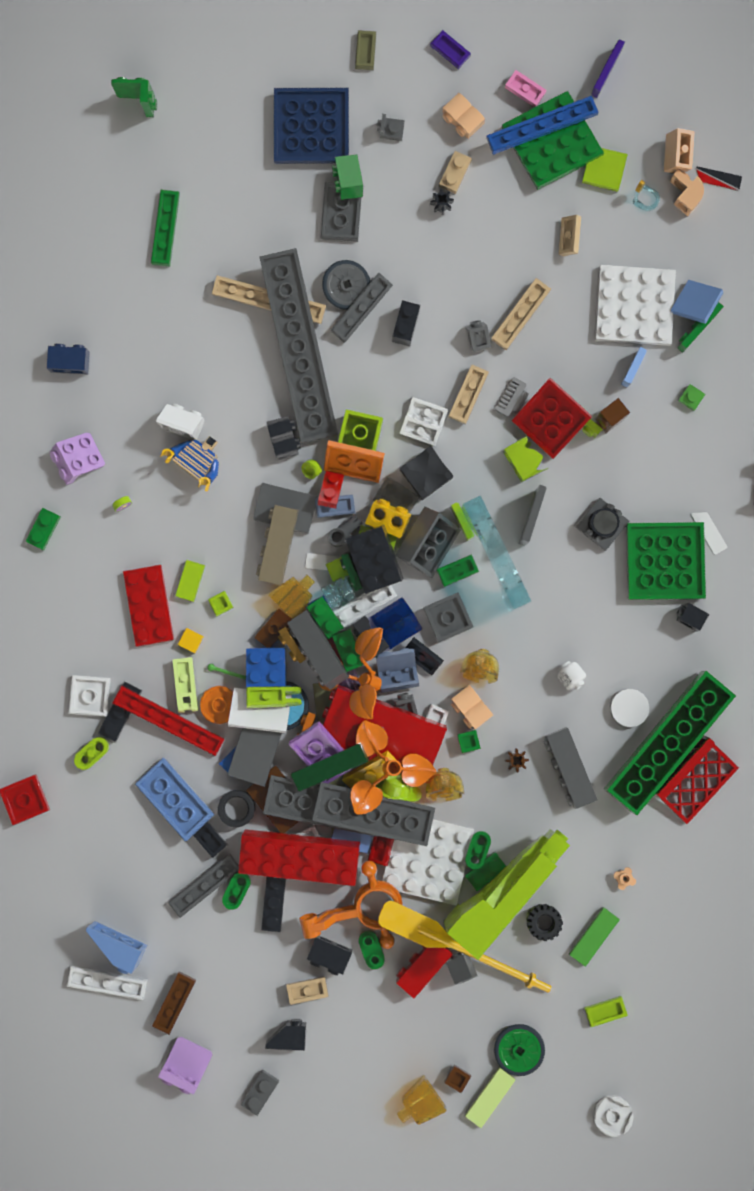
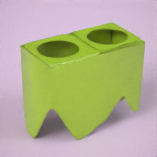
(523, 460)

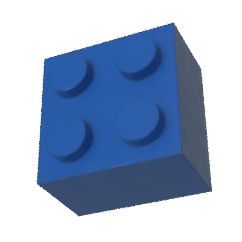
(266, 667)

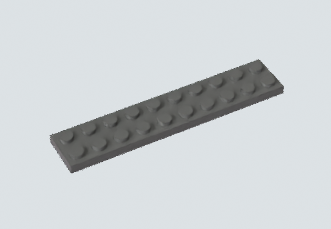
(298, 345)

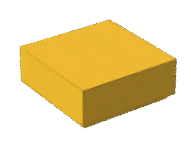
(190, 640)

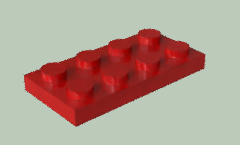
(148, 605)

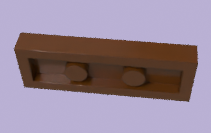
(174, 1003)

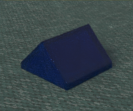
(397, 622)

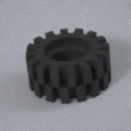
(548, 933)

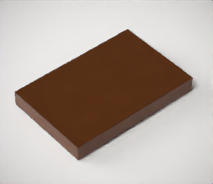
(259, 795)

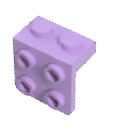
(76, 457)
(185, 1065)

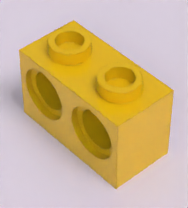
(388, 520)

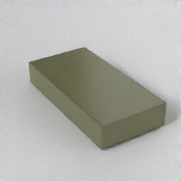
(365, 50)

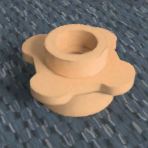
(622, 884)

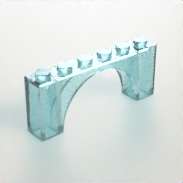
(481, 523)

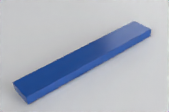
(542, 125)

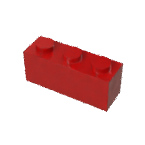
(422, 969)

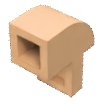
(691, 191)

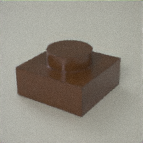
(457, 1078)

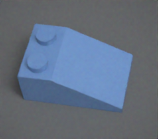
(118, 948)

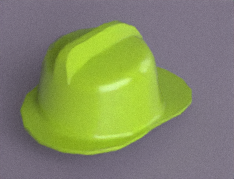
(396, 789)

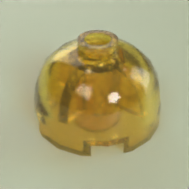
(481, 666)
(444, 785)

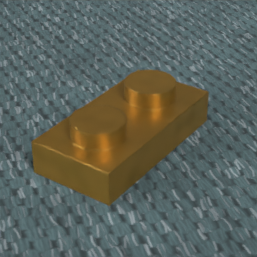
(286, 639)

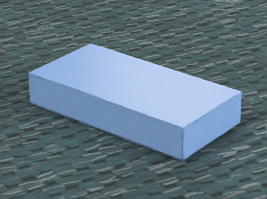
(634, 367)

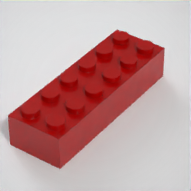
(299, 857)

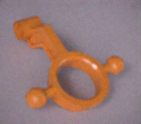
(313, 925)

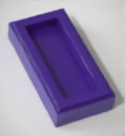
(450, 49)

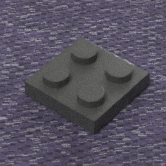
(448, 617)

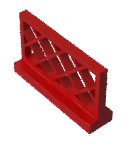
(687, 766)

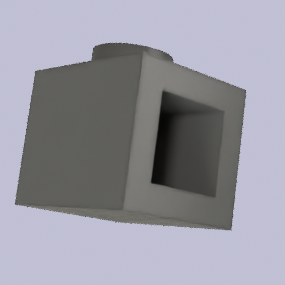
(461, 968)

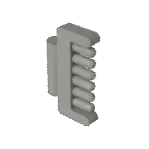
(517, 400)

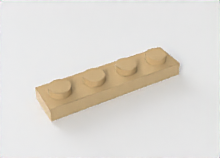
(521, 314)

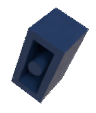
(68, 359)

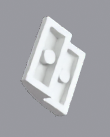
(424, 421)

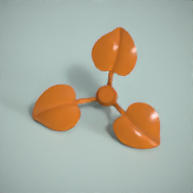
(364, 700)
(415, 769)

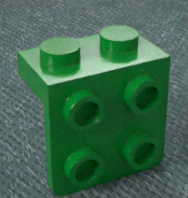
(136, 89)

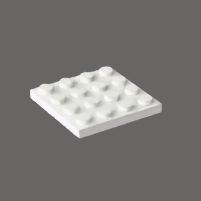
(635, 305)
(432, 869)

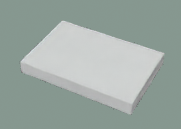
(265, 719)

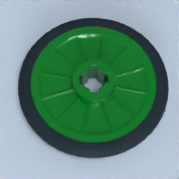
(507, 1044)

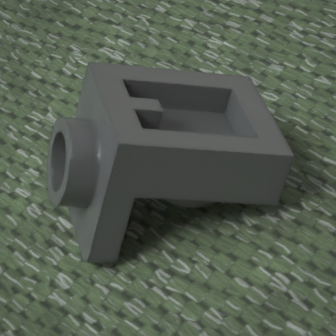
(390, 128)
(478, 335)

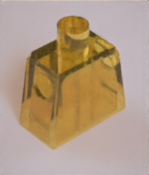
(293, 595)
(421, 1103)

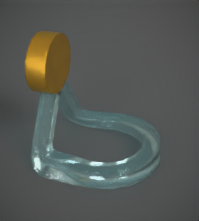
(636, 202)

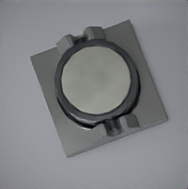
(603, 523)

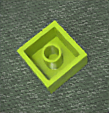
(361, 430)

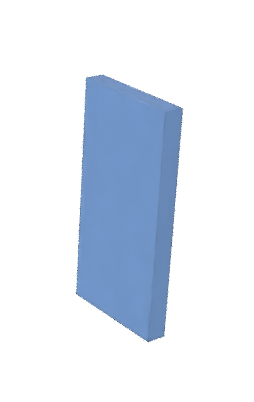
(174, 799)

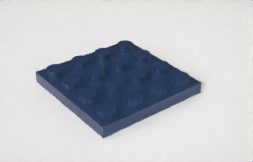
(310, 125)

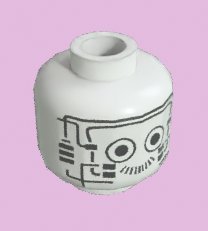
(571, 675)

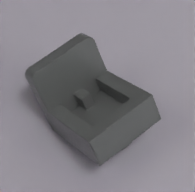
(406, 702)

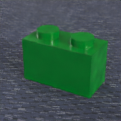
(349, 177)

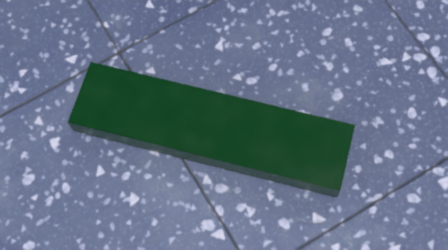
(329, 767)

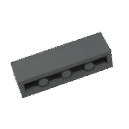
(318, 650)
(571, 769)

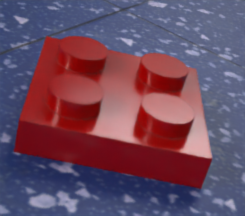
(24, 799)

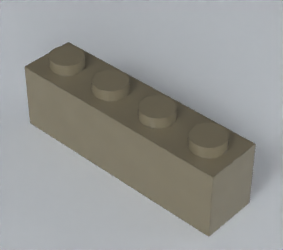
(278, 544)

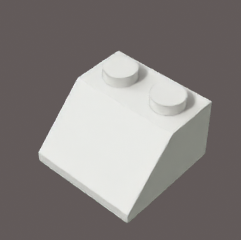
(181, 422)

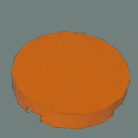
(216, 704)

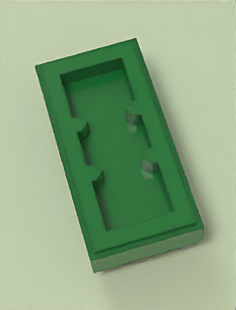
(457, 570)

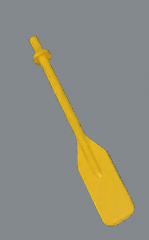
(432, 935)

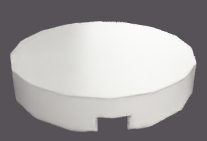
(629, 707)
(613, 1115)

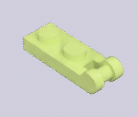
(185, 684)

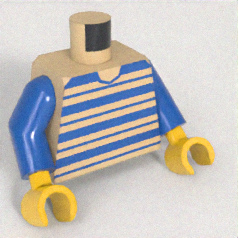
(196, 459)

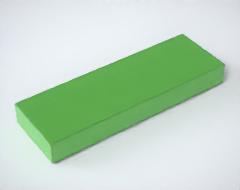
(594, 936)

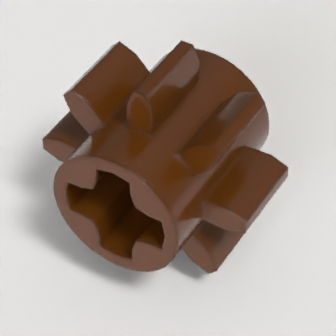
(522, 760)

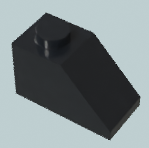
(289, 1037)

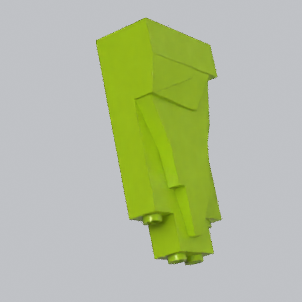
(484, 916)

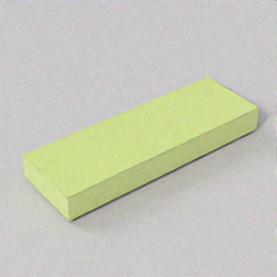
(490, 1097)

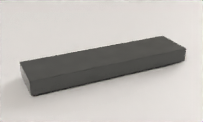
(361, 307)
(204, 885)

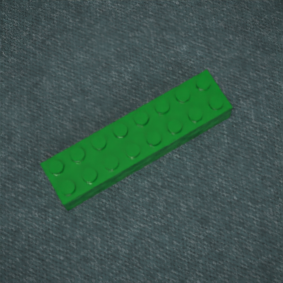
(669, 742)

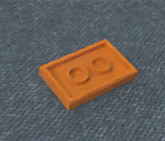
(353, 461)

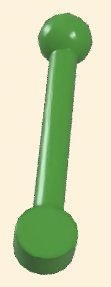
(211, 667)

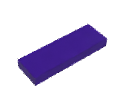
(608, 68)

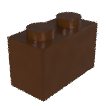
(612, 415)

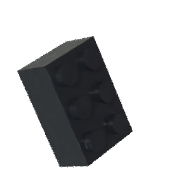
(374, 559)

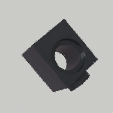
(692, 616)

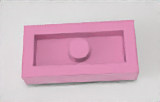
(525, 88)

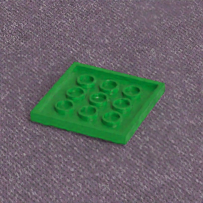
(558, 152)
(666, 561)

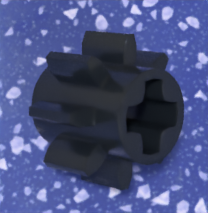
(440, 197)

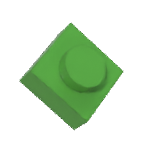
(691, 397)

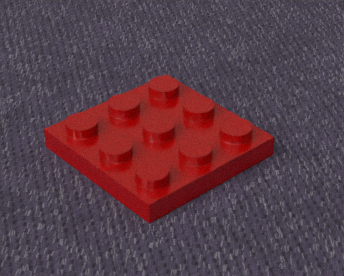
(551, 418)

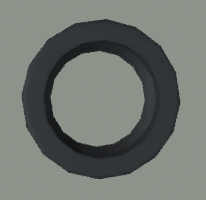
(236, 823)

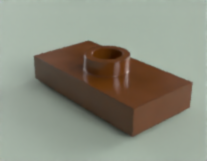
(269, 633)

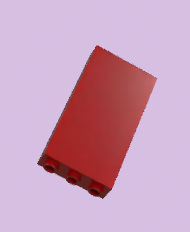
(405, 730)

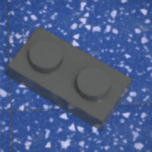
(260, 1092)

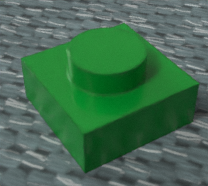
(469, 741)

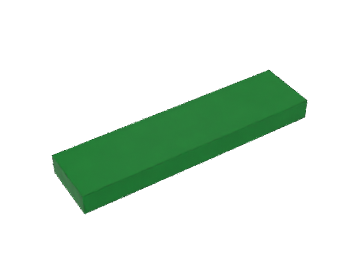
(165, 227)

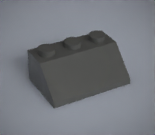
(428, 541)

